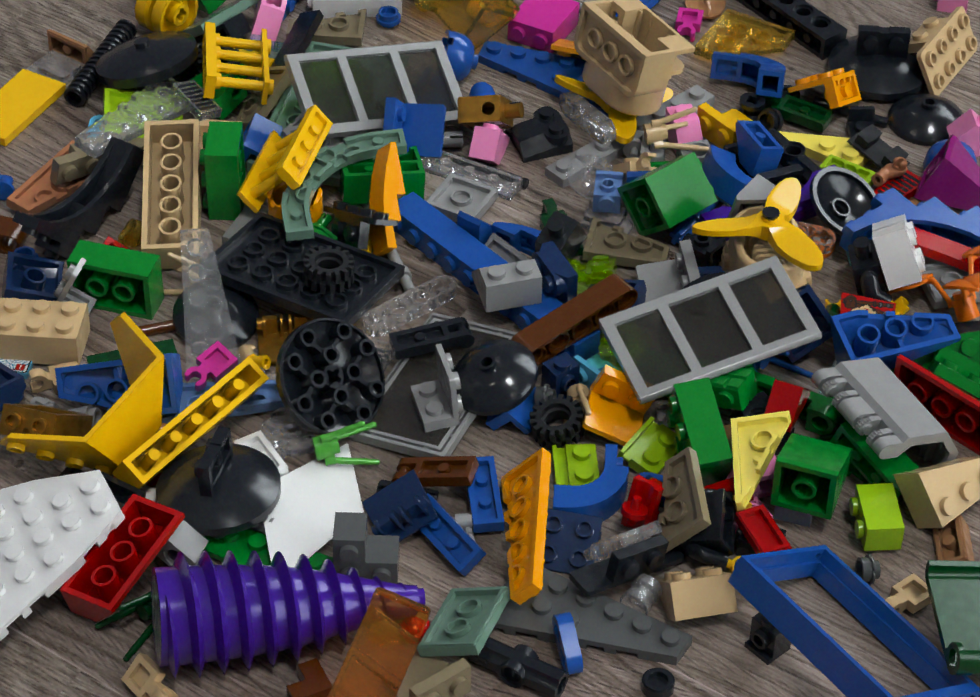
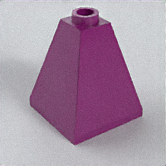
(951, 177)

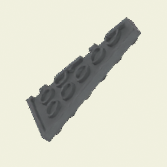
(597, 622)

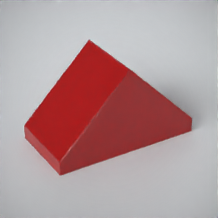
(787, 397)

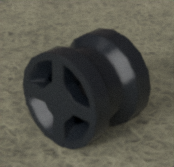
(751, 105)

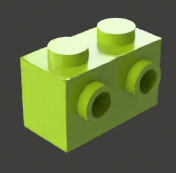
(877, 517)

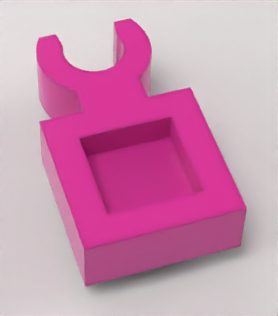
(689, 22)
(212, 363)

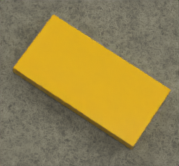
(24, 100)

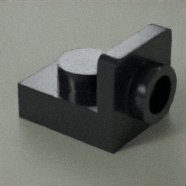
(859, 118)

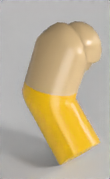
(247, 350)

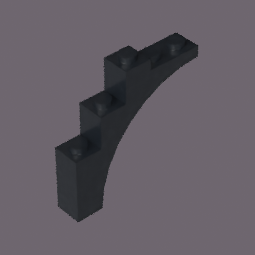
(83, 211)

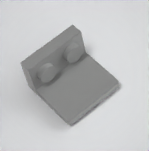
(669, 275)
(438, 399)

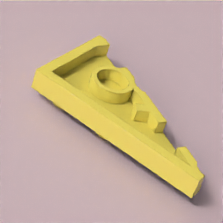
(821, 146)
(753, 446)

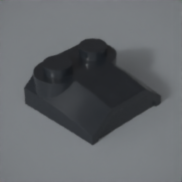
(541, 136)

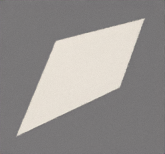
(308, 507)

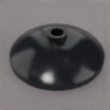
(922, 118)
(839, 196)
(242, 313)
(496, 377)

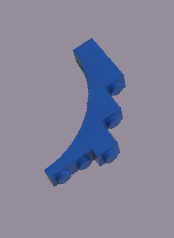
(928, 216)

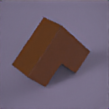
(312, 681)

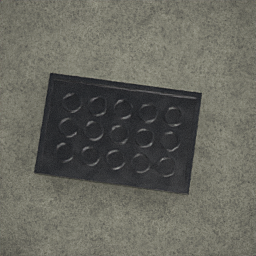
(271, 269)

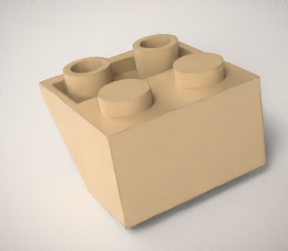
(697, 594)

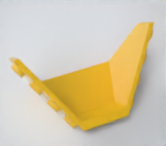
(125, 425)

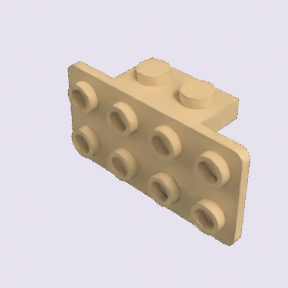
(943, 48)

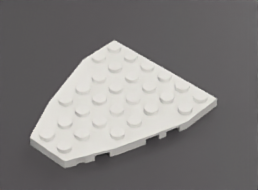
(46, 534)

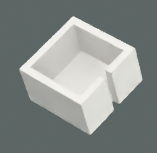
(897, 253)

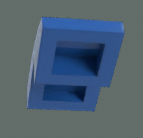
(518, 236)

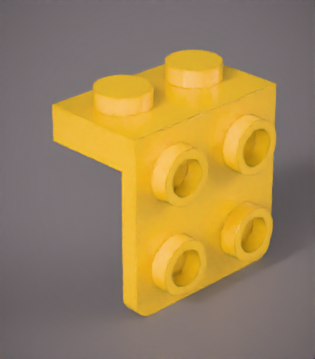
(719, 127)

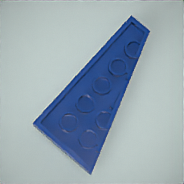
(533, 66)

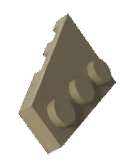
(625, 248)
(685, 499)

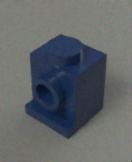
(560, 373)

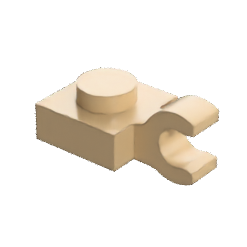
(636, 164)
(45, 379)
(909, 594)
(145, 678)

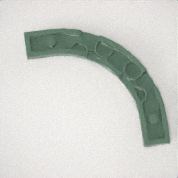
(297, 202)

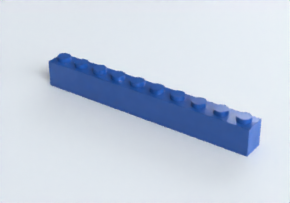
(462, 253)

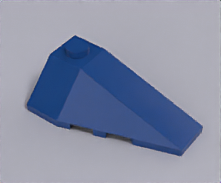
(888, 335)
(107, 381)

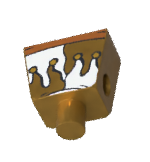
(488, 109)

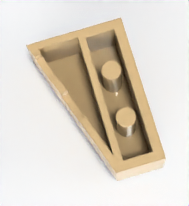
(940, 491)

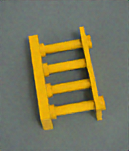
(212, 66)
(285, 159)

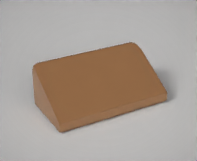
(68, 46)
(953, 541)

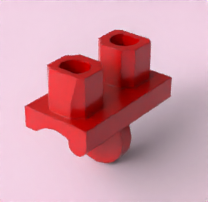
(642, 502)

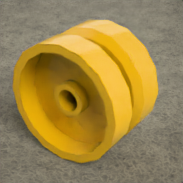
(166, 14)

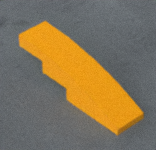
(385, 191)

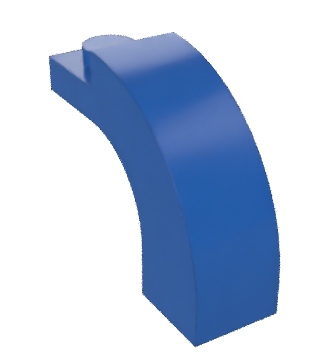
(751, 69)
(724, 173)
(600, 497)

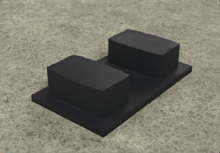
(874, 148)

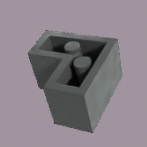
(366, 553)

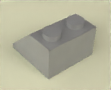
(509, 285)

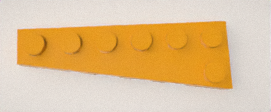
(526, 495)

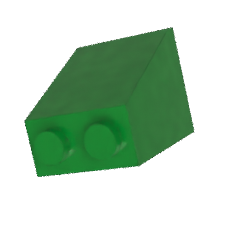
(667, 194)
(810, 475)

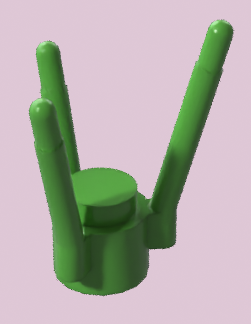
(327, 445)

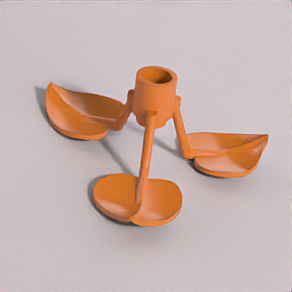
(963, 300)

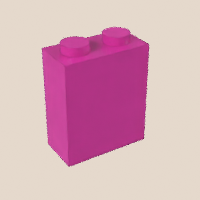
(543, 22)

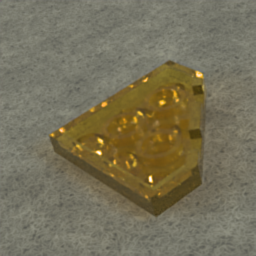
(745, 34)

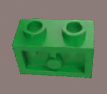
(957, 370)

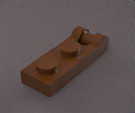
(440, 470)

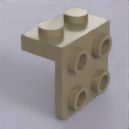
(436, 678)

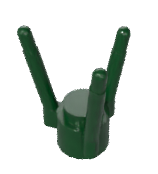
(143, 607)

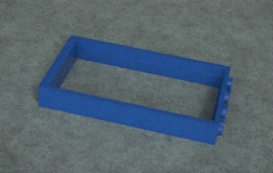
(755, 580)

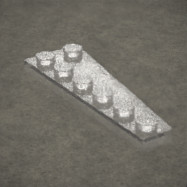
(127, 122)
(203, 299)

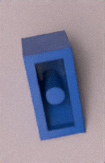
(757, 147)

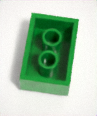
(224, 169)
(119, 278)
(700, 426)

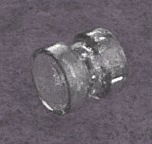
(642, 594)

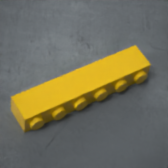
(191, 424)

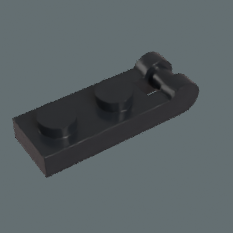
(424, 338)

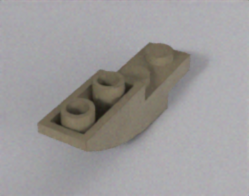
(78, 163)

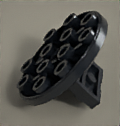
(880, 62)
(329, 375)
(220, 486)

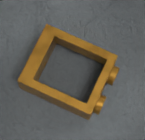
(43, 420)

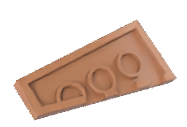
(40, 192)

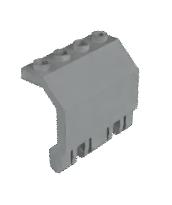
(884, 410)

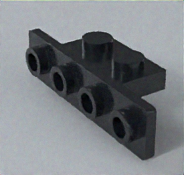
(353, 223)
(625, 565)

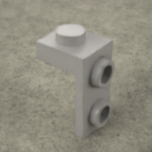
(67, 292)

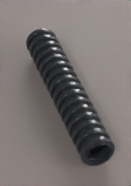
(87, 78)

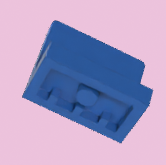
(421, 125)

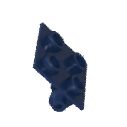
(400, 508)
(568, 538)

